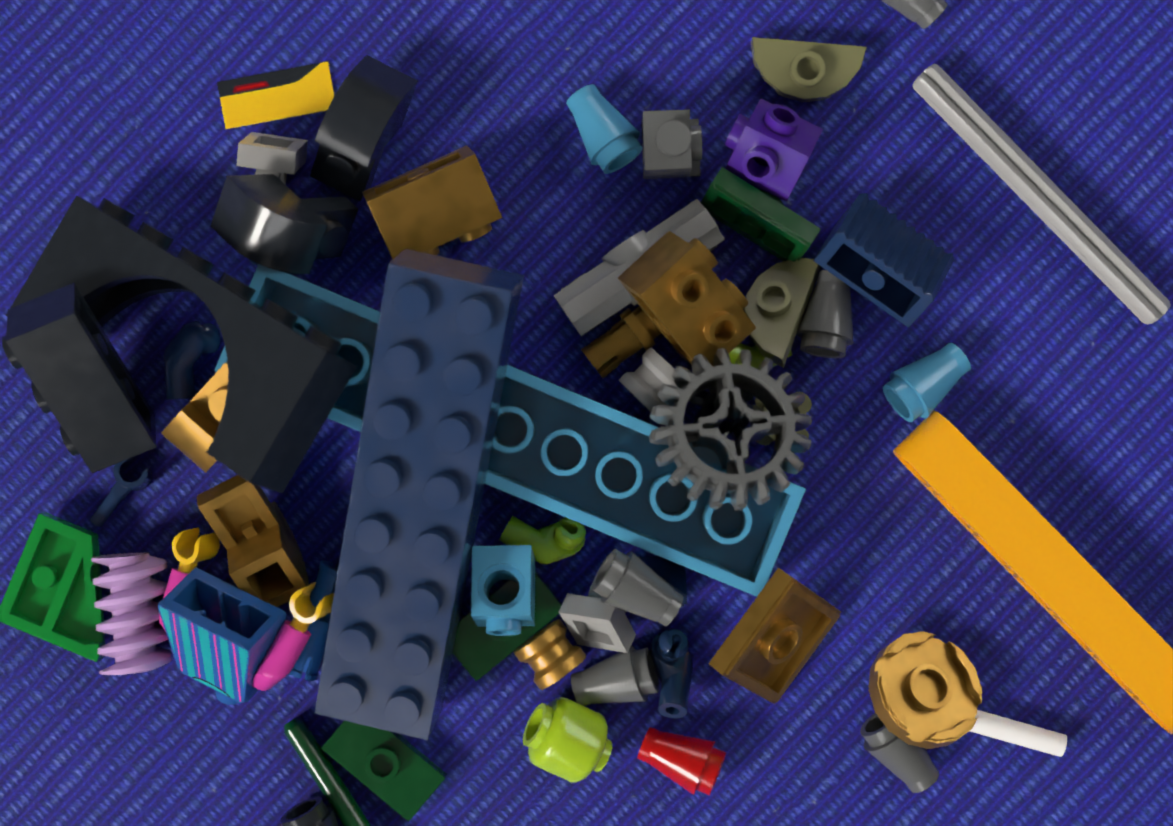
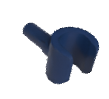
(119, 491)

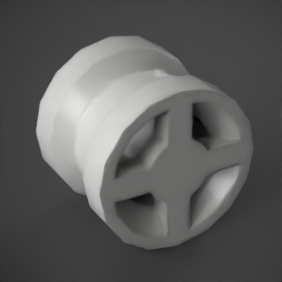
(648, 379)

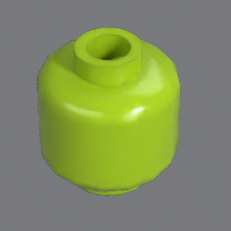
(567, 739)

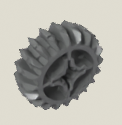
(732, 454)

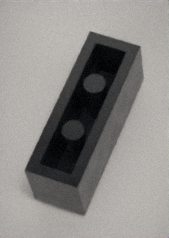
(79, 378)

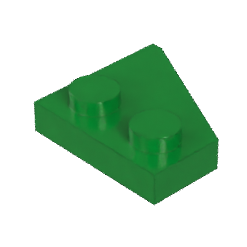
(55, 589)

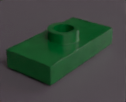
(759, 216)
(482, 651)
(386, 765)

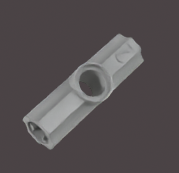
(601, 295)

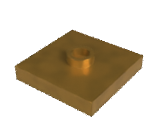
(775, 637)

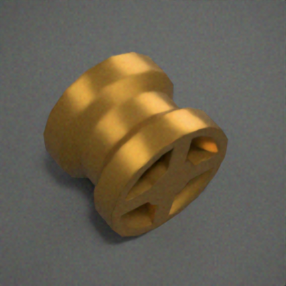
(550, 654)

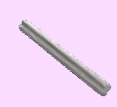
(1041, 194)

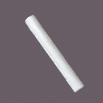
(1020, 733)

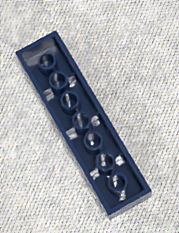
(417, 490)

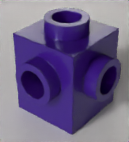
(771, 148)

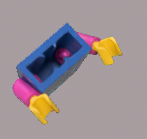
(226, 633)

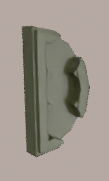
(806, 69)
(778, 305)

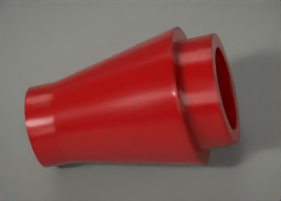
(684, 759)

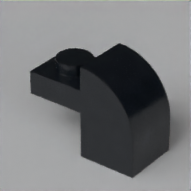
(360, 125)
(279, 228)

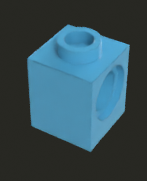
(500, 563)

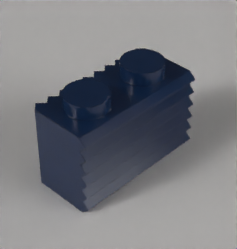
(885, 260)

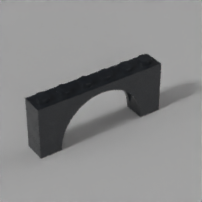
(277, 375)

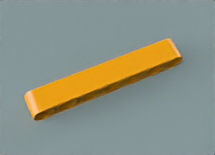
(1043, 563)

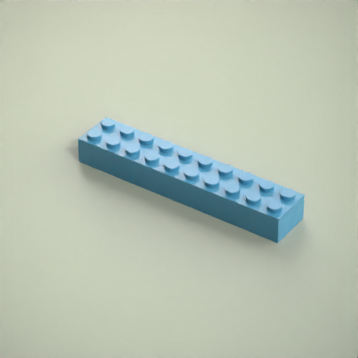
(572, 455)

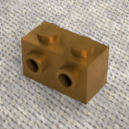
(434, 204)
(687, 298)

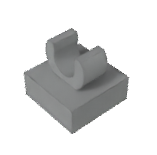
(272, 154)
(597, 623)

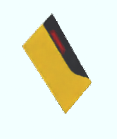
(276, 95)

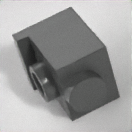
(670, 144)

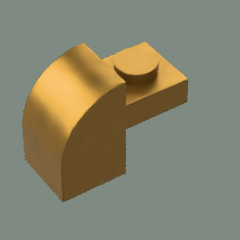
(199, 420)
(257, 540)

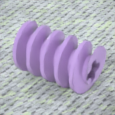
(132, 613)

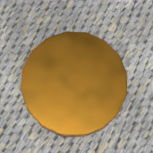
(925, 690)

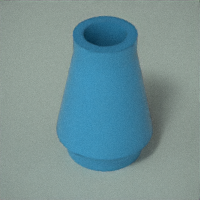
(604, 130)
(924, 383)

